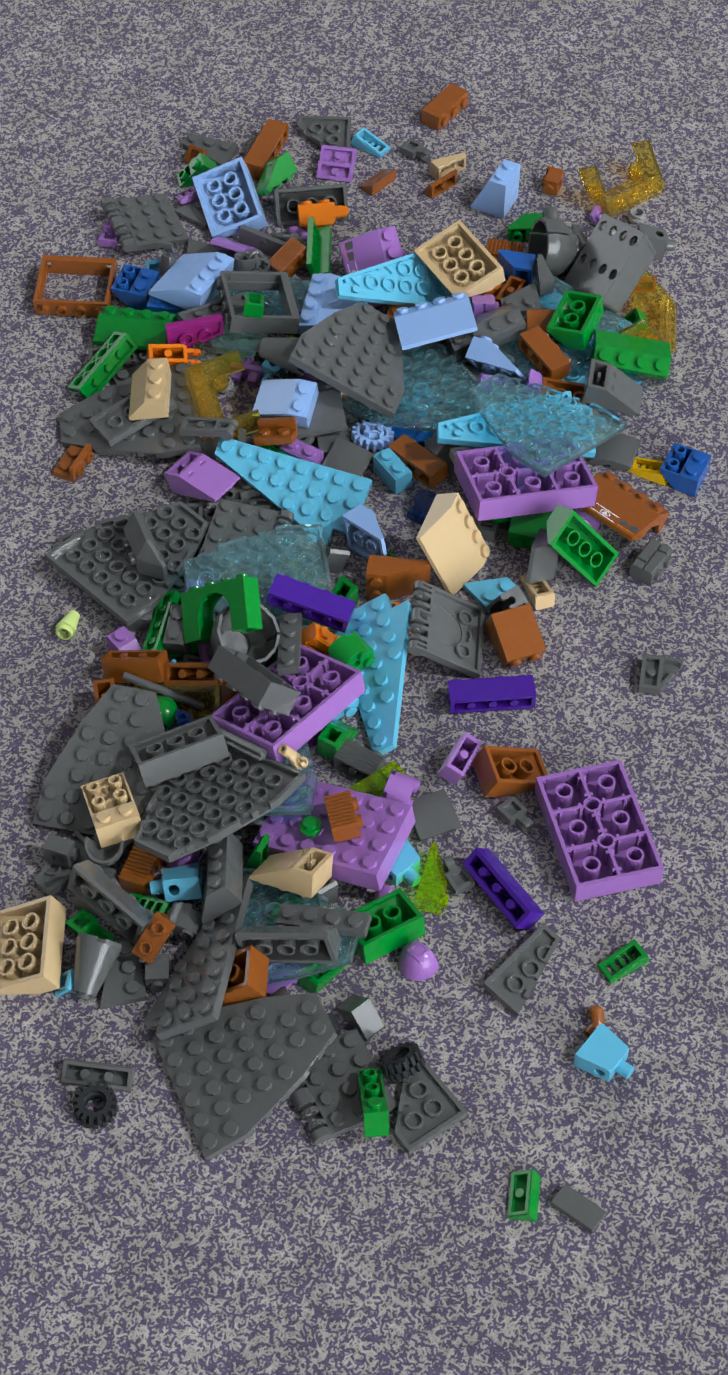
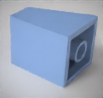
(500, 190)

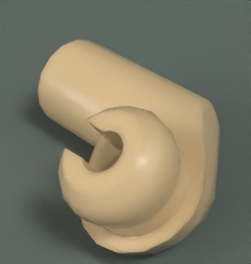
(294, 758)

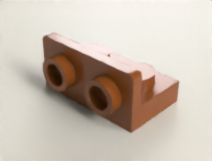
(276, 431)
(73, 462)
(154, 937)

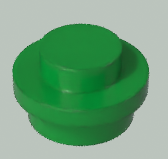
(310, 826)

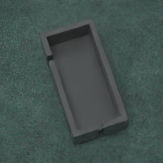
(253, 681)

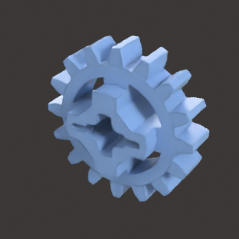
(372, 435)

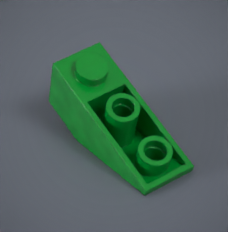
(275, 172)
(373, 1103)

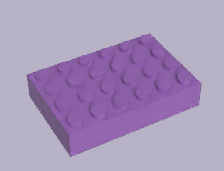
(506, 488)
(325, 692)
(598, 830)
(355, 861)

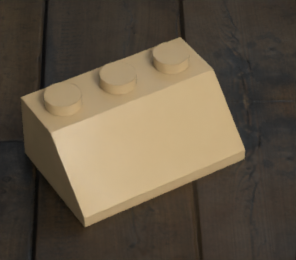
(150, 390)

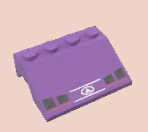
(370, 250)

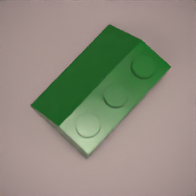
(576, 319)
(524, 529)
(392, 925)

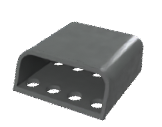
(611, 263)

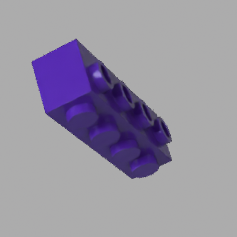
(312, 602)
(491, 694)
(503, 888)

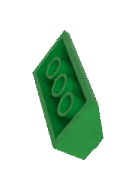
(141, 325)
(632, 354)
(579, 544)

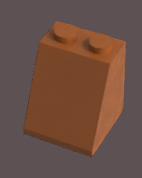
(515, 635)

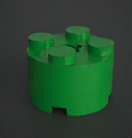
(352, 651)

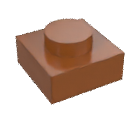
(193, 151)

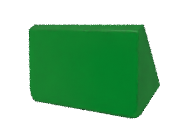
(524, 1195)

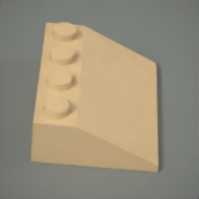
(461, 261)
(452, 542)
(31, 946)

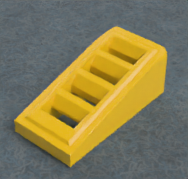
(652, 473)

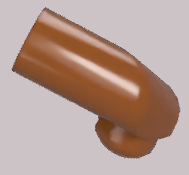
(596, 1014)

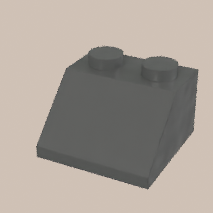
(543, 560)

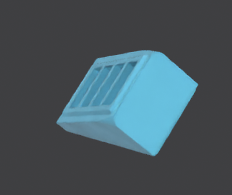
(361, 139)

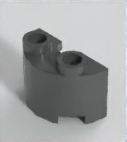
(186, 919)

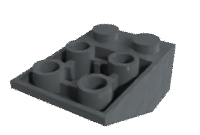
(611, 388)

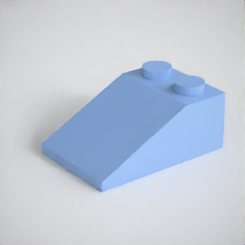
(488, 357)
(287, 399)
(364, 532)

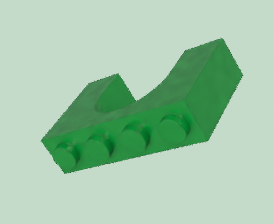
(199, 605)

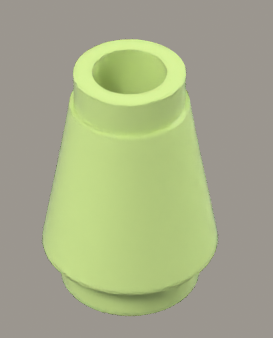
(68, 625)

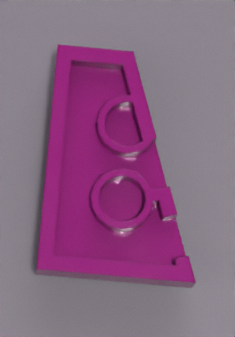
(194, 330)

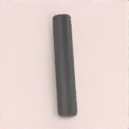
(244, 746)

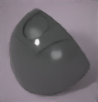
(103, 856)

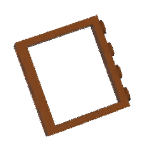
(73, 265)

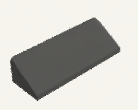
(82, 1071)

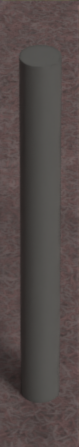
(163, 691)

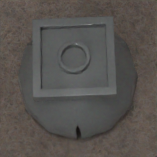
(559, 246)
(255, 643)

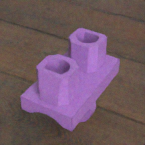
(252, 371)

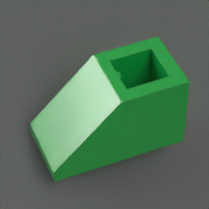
(196, 166)
(521, 228)
(333, 738)

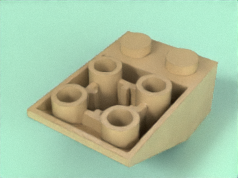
(112, 809)
(296, 871)

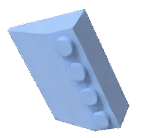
(229, 199)
(192, 279)
(321, 301)
(435, 320)

